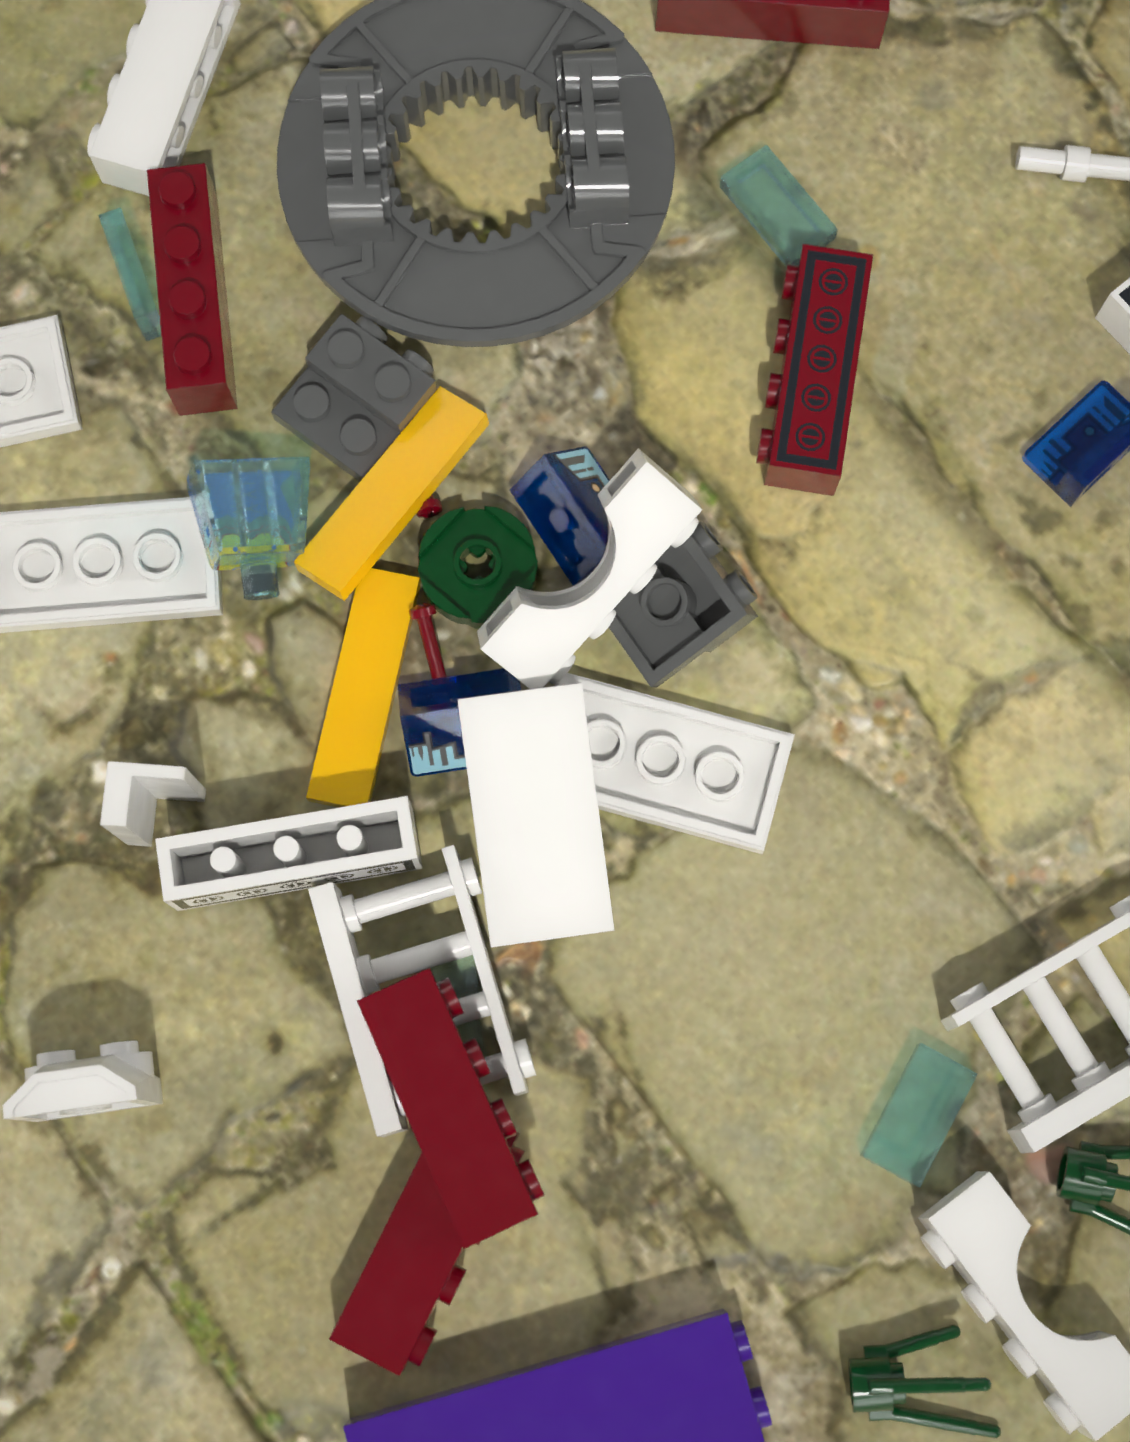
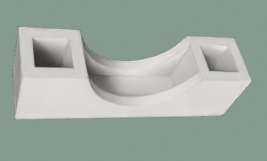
(540, 631)
(981, 1236)

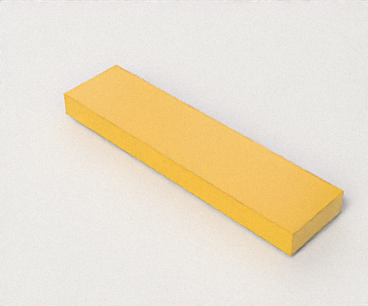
(391, 493)
(363, 689)

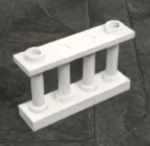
(360, 975)
(1095, 1083)

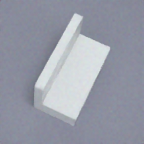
(133, 794)

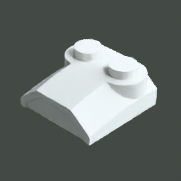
(87, 1086)

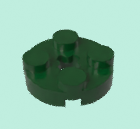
(475, 533)

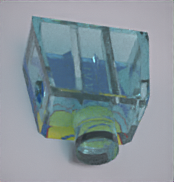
(251, 516)

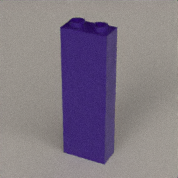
(641, 1388)

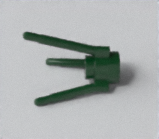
(1088, 1178)
(881, 1384)

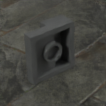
(355, 395)
(683, 609)

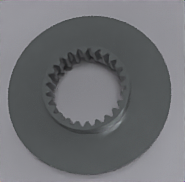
(412, 58)

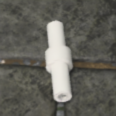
(1073, 163)

